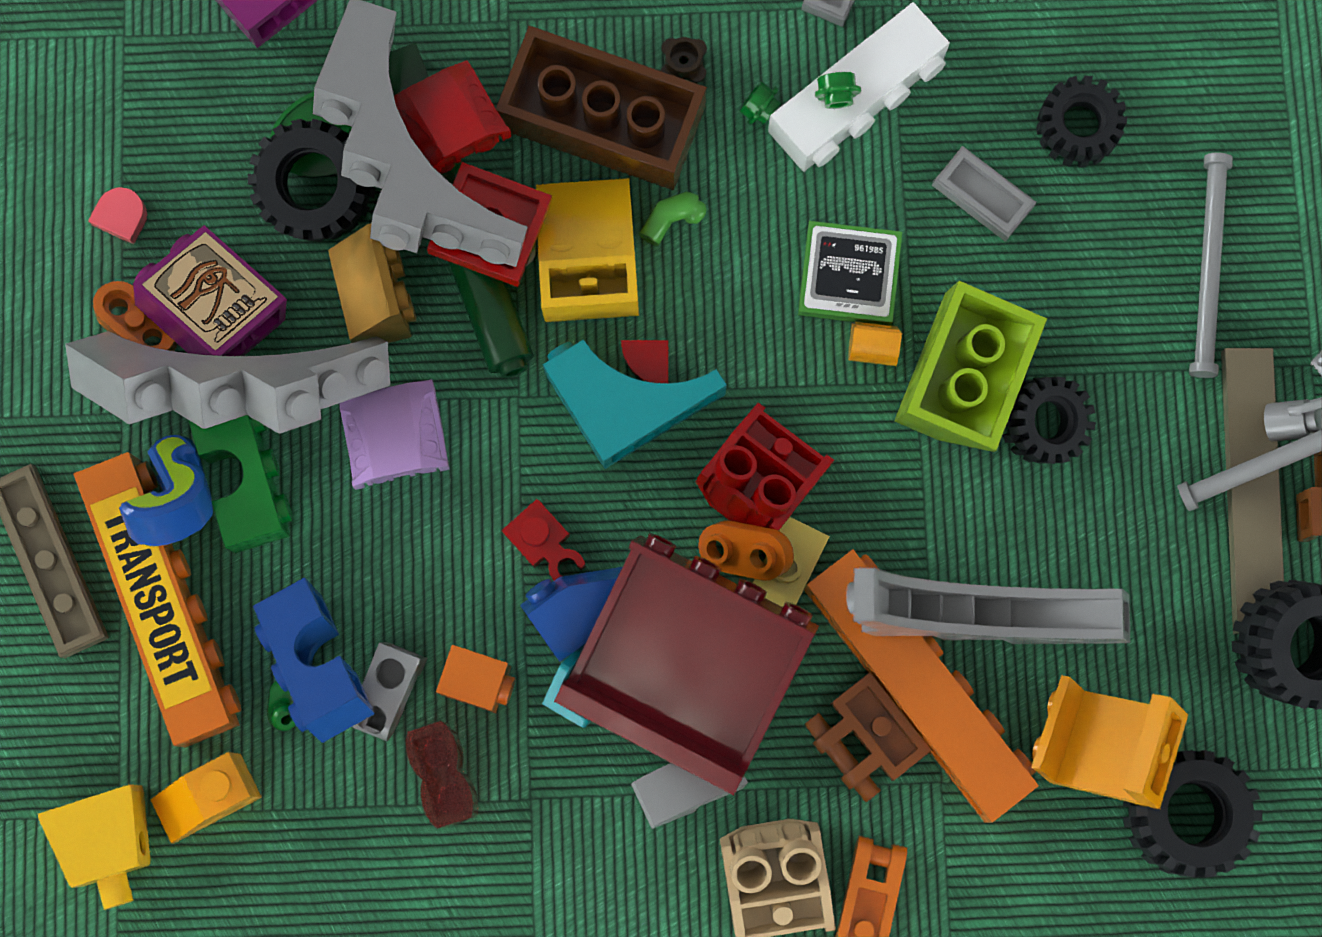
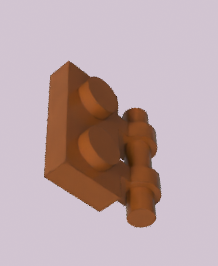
(878, 726)

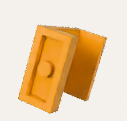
(1109, 744)

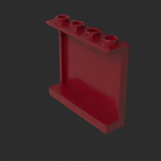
(688, 662)

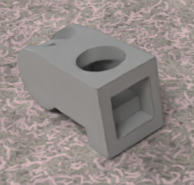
(389, 687)

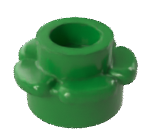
(837, 89)
(760, 104)

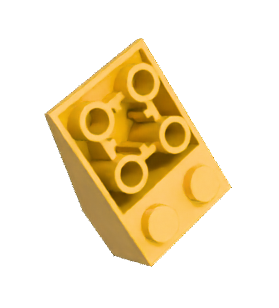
(587, 252)

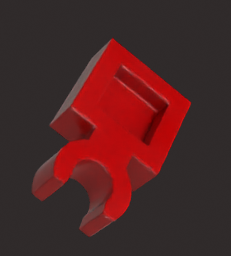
(540, 537)

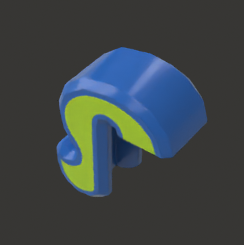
(182, 505)

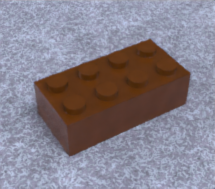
(601, 107)

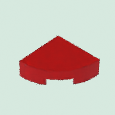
(647, 359)

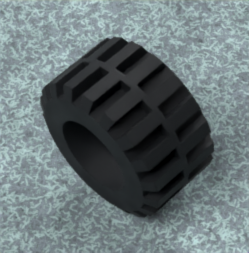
(272, 190)
(1267, 638)
(1232, 819)

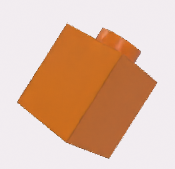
(476, 679)

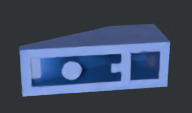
(569, 608)

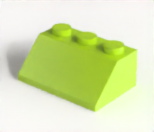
(971, 368)

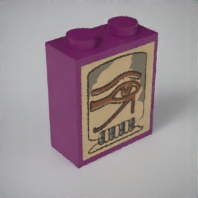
(208, 297)

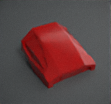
(450, 116)
(761, 472)

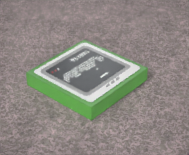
(850, 273)

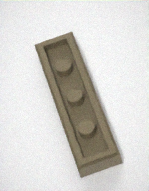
(49, 563)

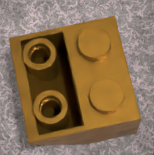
(369, 288)

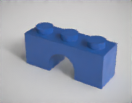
(324, 696)

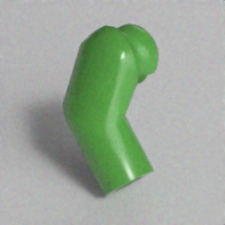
(669, 210)

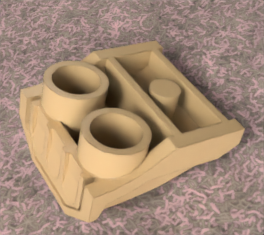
(777, 879)

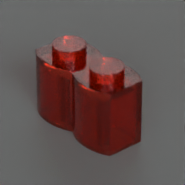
(438, 760)

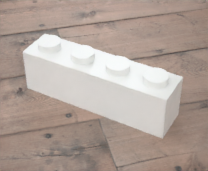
(884, 69)

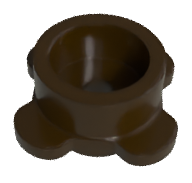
(689, 48)

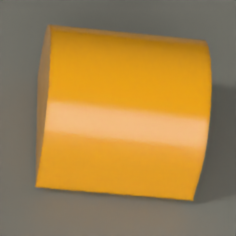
(874, 343)

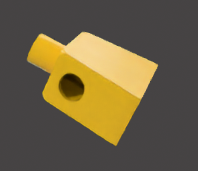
(101, 841)

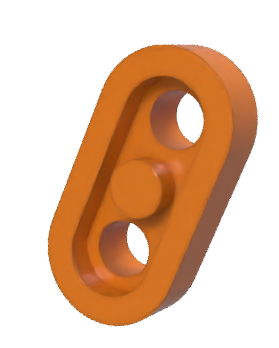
(133, 323)
(742, 547)

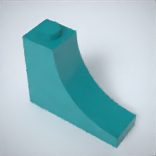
(621, 411)

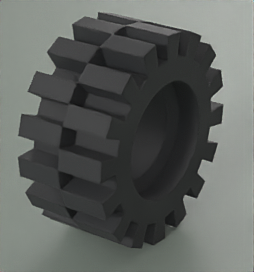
(1090, 96)
(1072, 421)

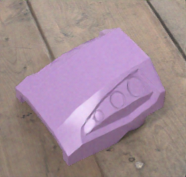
(394, 433)

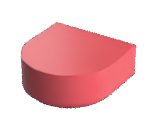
(120, 214)

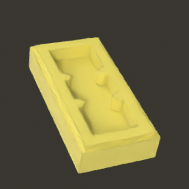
(807, 548)

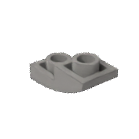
(674, 794)

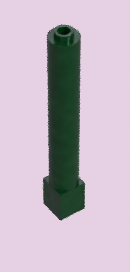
(484, 297)

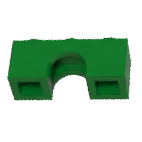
(255, 510)

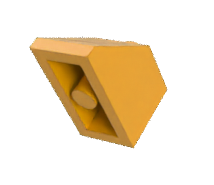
(205, 796)

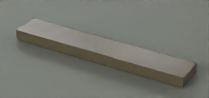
(1255, 505)

